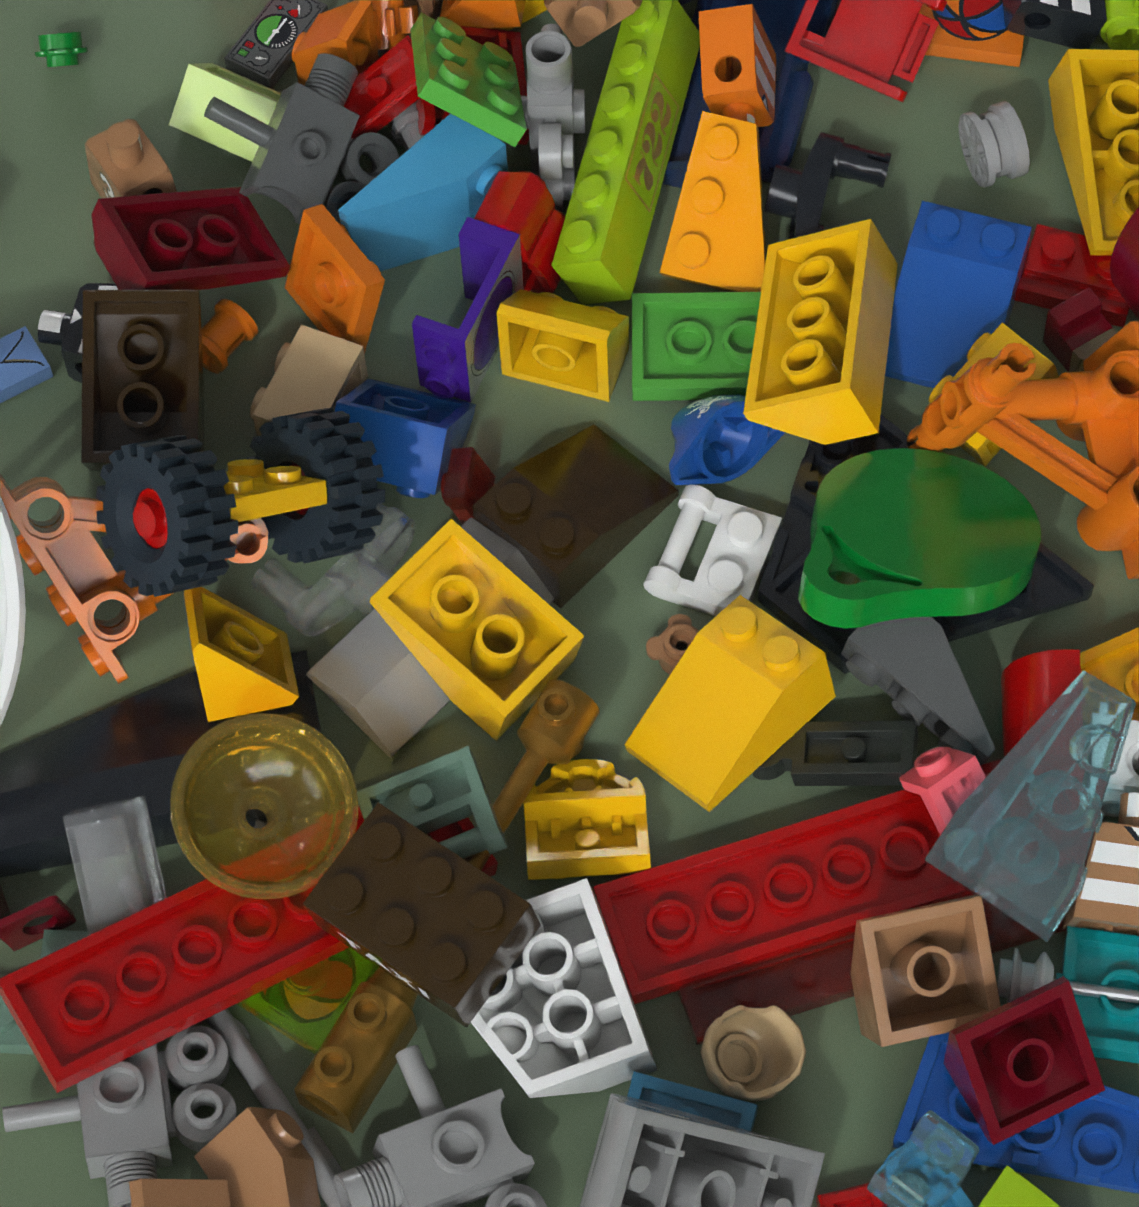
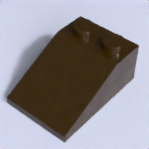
(140, 369)
(574, 508)

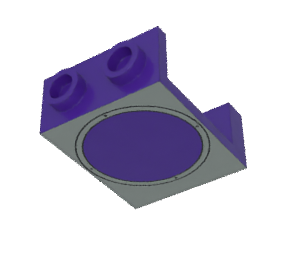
(454, 359)

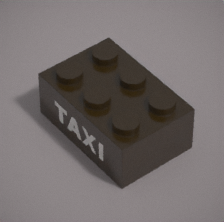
(422, 914)

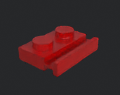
(1062, 267)

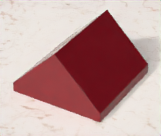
(1024, 1061)

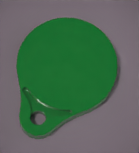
(915, 539)

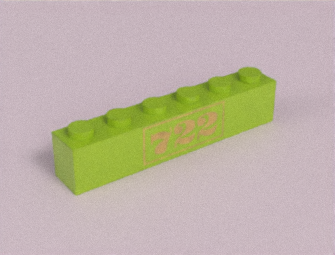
(627, 153)

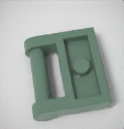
(440, 796)

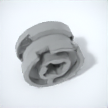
(994, 144)

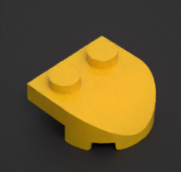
(586, 823)

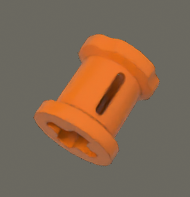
(225, 333)

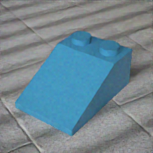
(425, 195)

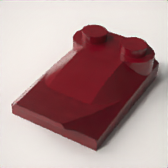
(185, 241)

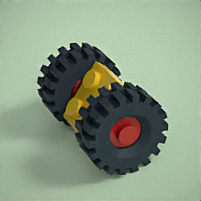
(175, 513)

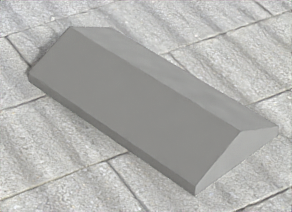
(382, 681)

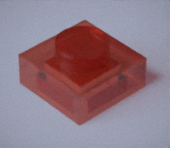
(465, 482)

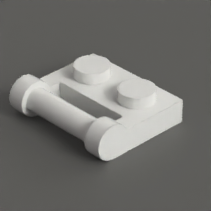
(732, 560)

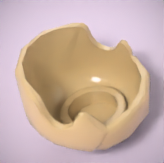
(753, 1052)

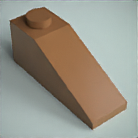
(262, 1161)

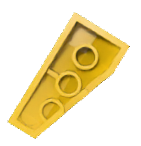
(1098, 136)

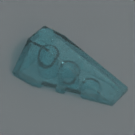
(1034, 816)

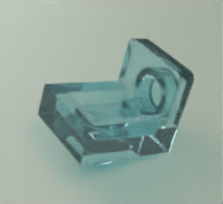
(926, 1166)

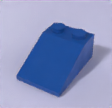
(952, 290)

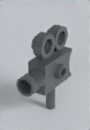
(309, 142)

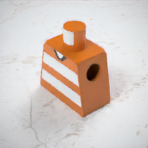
(737, 65)

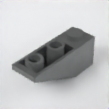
(921, 674)

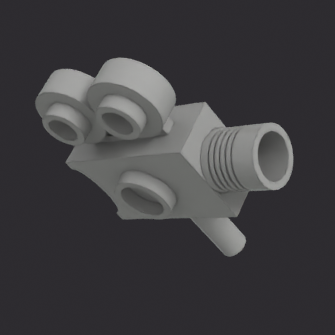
(553, 111)
(130, 1112)
(443, 1157)

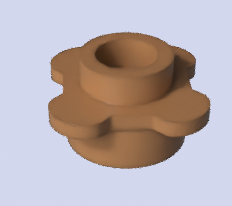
(664, 646)

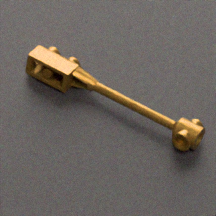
(379, 1014)

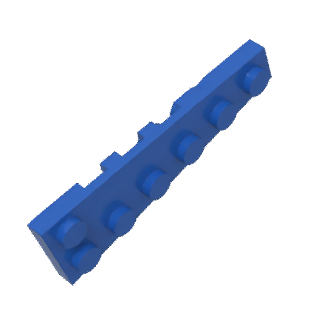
(1083, 1144)

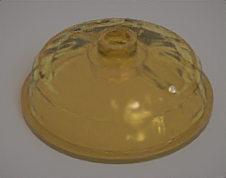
(269, 767)

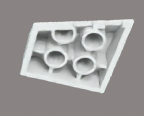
(564, 1005)

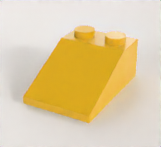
(476, 628)
(731, 703)

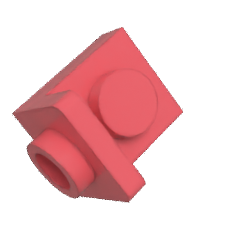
(943, 781)

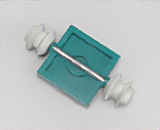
(1103, 981)

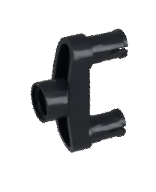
(802, 192)

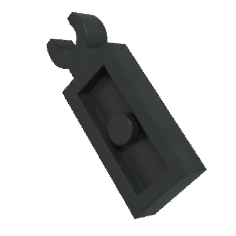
(845, 754)

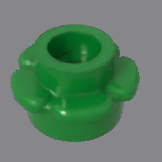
(61, 48)

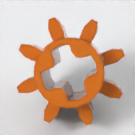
(392, 21)

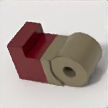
(1076, 329)

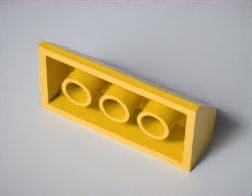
(823, 334)

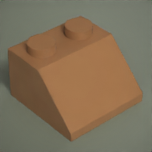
(923, 971)

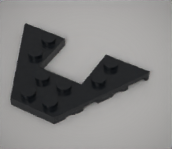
(1051, 586)

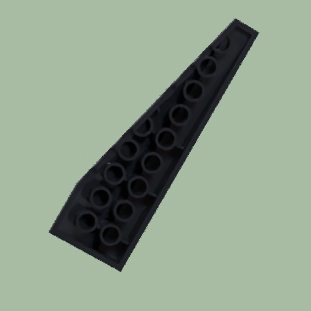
(108, 759)

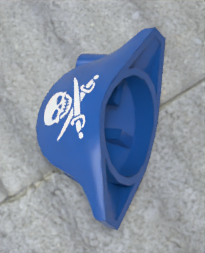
(717, 441)

